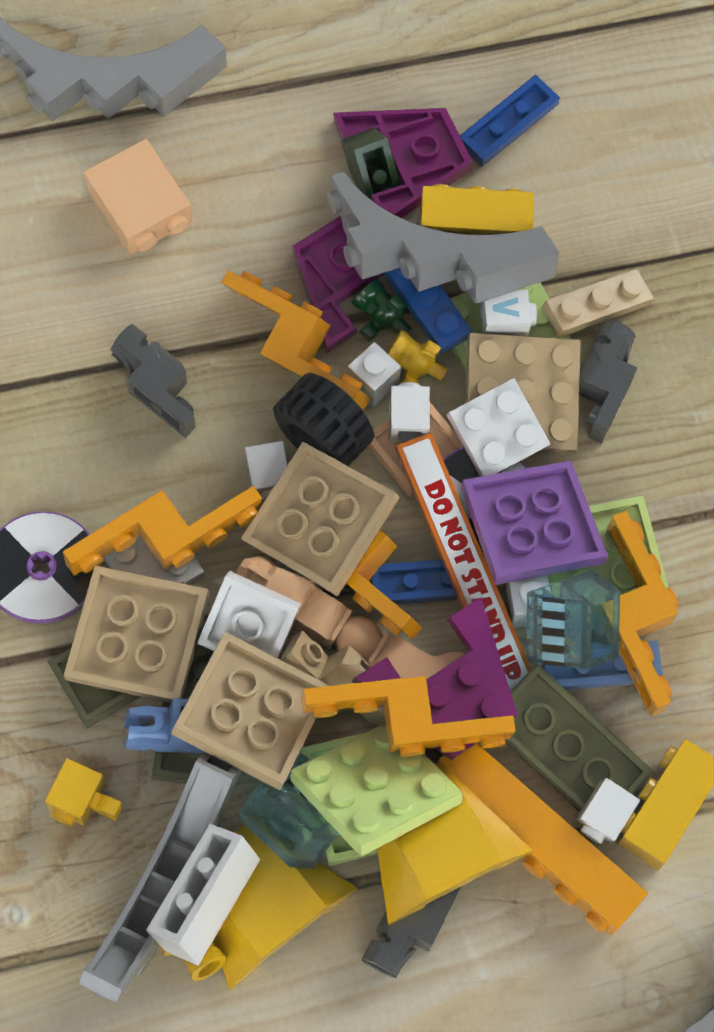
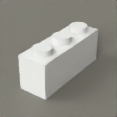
(203, 894)

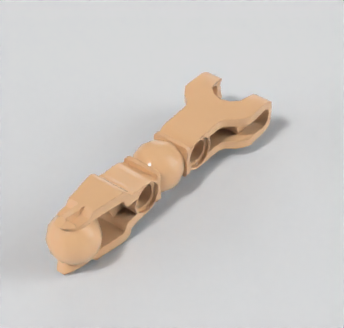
(331, 622)

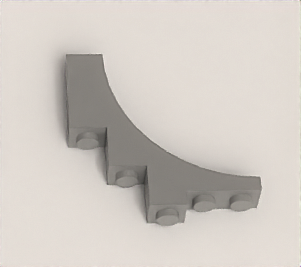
(109, 83)
(429, 257)
(128, 944)

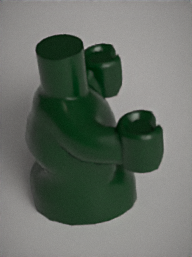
(382, 308)

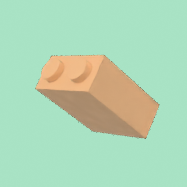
(138, 197)

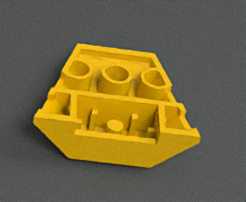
(445, 854)
(274, 909)

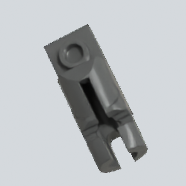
(607, 375)
(154, 378)
(417, 928)

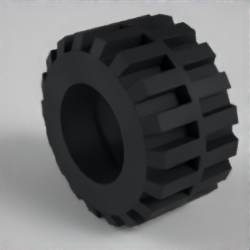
(324, 418)

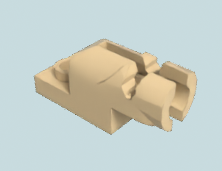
(333, 670)

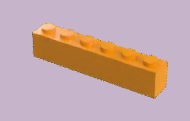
(559, 851)

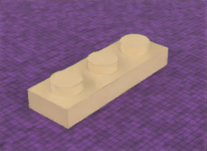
(597, 303)

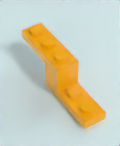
(295, 334)
(163, 531)
(370, 597)
(642, 612)
(407, 715)

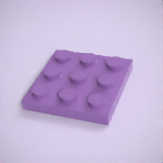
(533, 522)

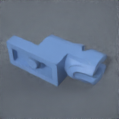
(159, 735)

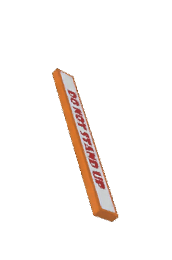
(459, 547)

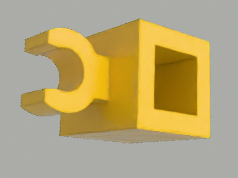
(78, 793)

